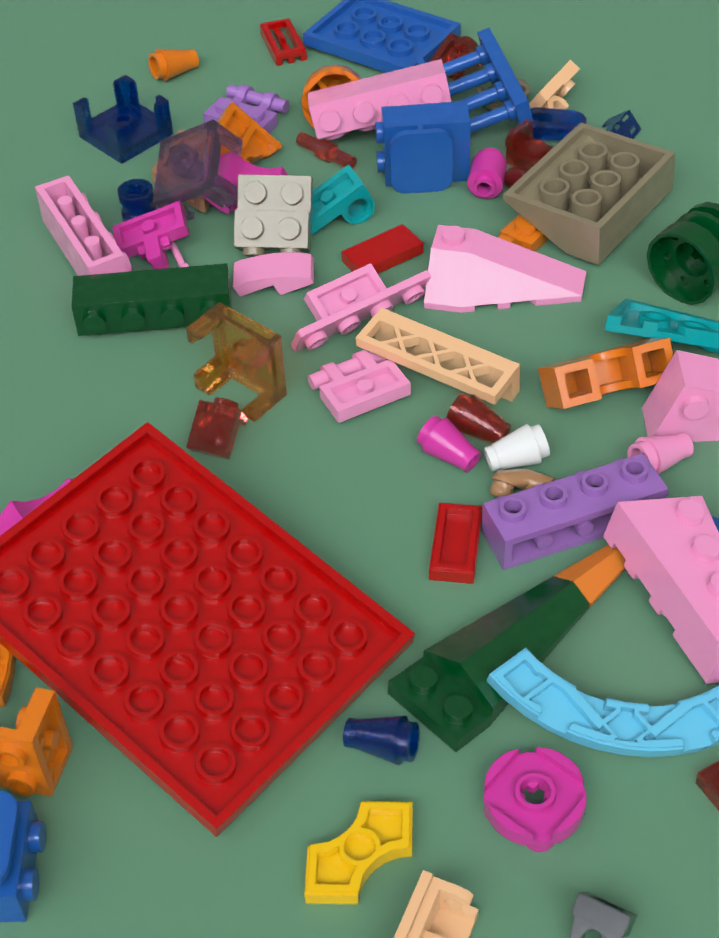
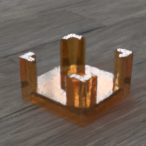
(242, 353)

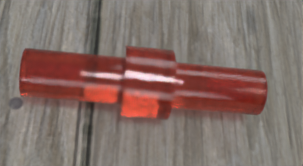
(325, 150)

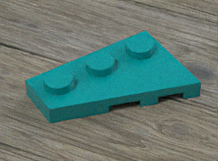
(659, 322)

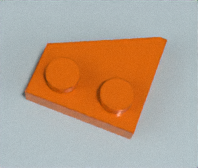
(256, 142)

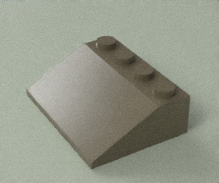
(592, 190)

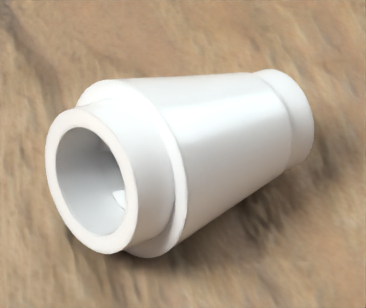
(518, 449)

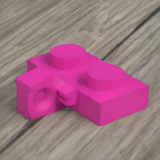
(152, 234)

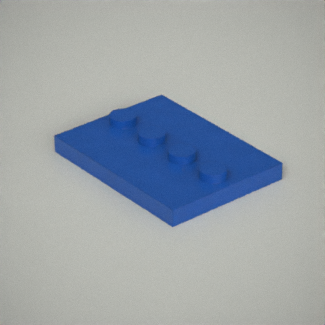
(379, 34)

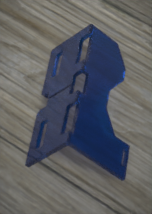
(625, 127)

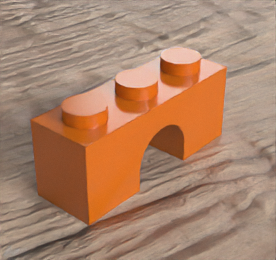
(603, 372)

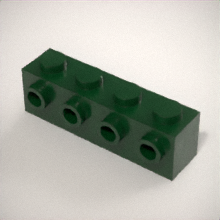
(147, 298)

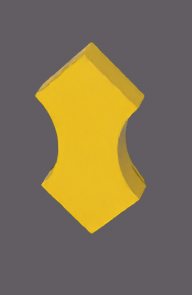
(342, 866)

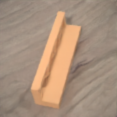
(441, 356)

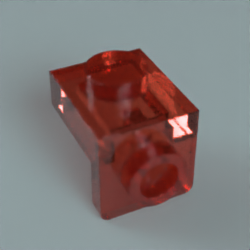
(215, 427)

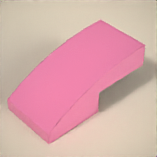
(283, 270)

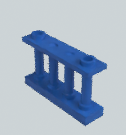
(496, 71)

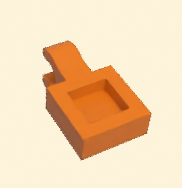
(523, 234)

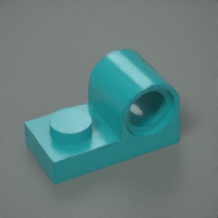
(341, 195)

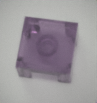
(191, 165)

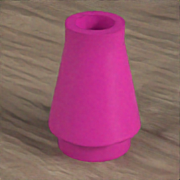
(447, 443)

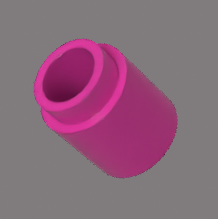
(487, 173)

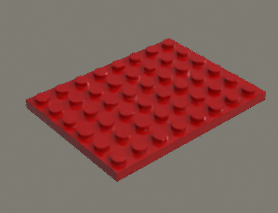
(187, 624)

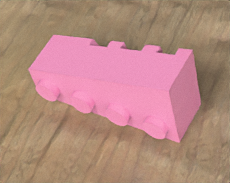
(676, 557)

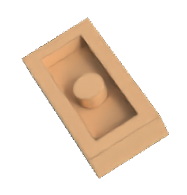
(558, 85)

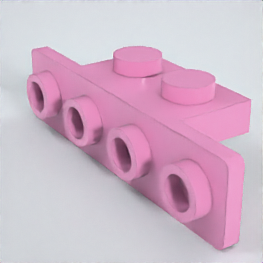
(351, 299)

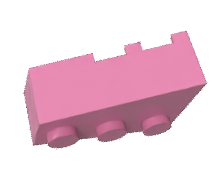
(685, 399)

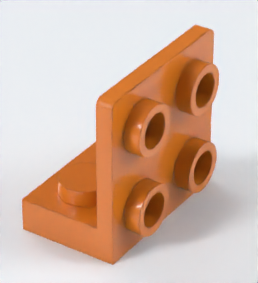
(37, 747)

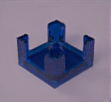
(127, 126)

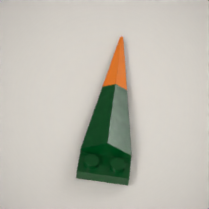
(450, 684)

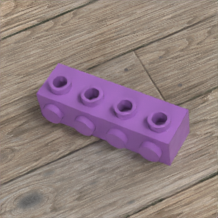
(565, 510)

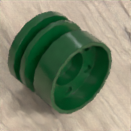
(687, 255)

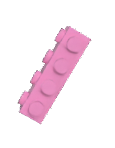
(360, 102)
(79, 229)

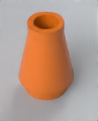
(172, 62)

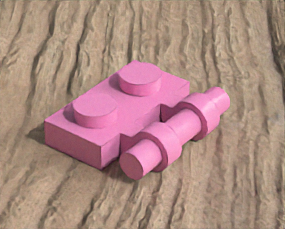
(359, 384)

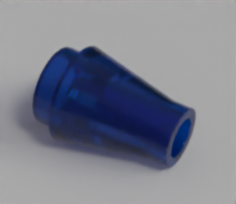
(386, 738)

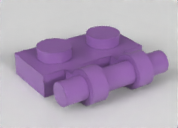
(243, 96)

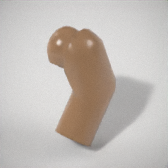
(521, 479)

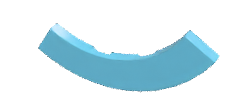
(608, 723)

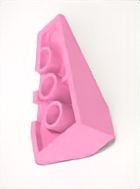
(481, 269)

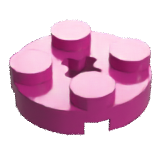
(534, 824)

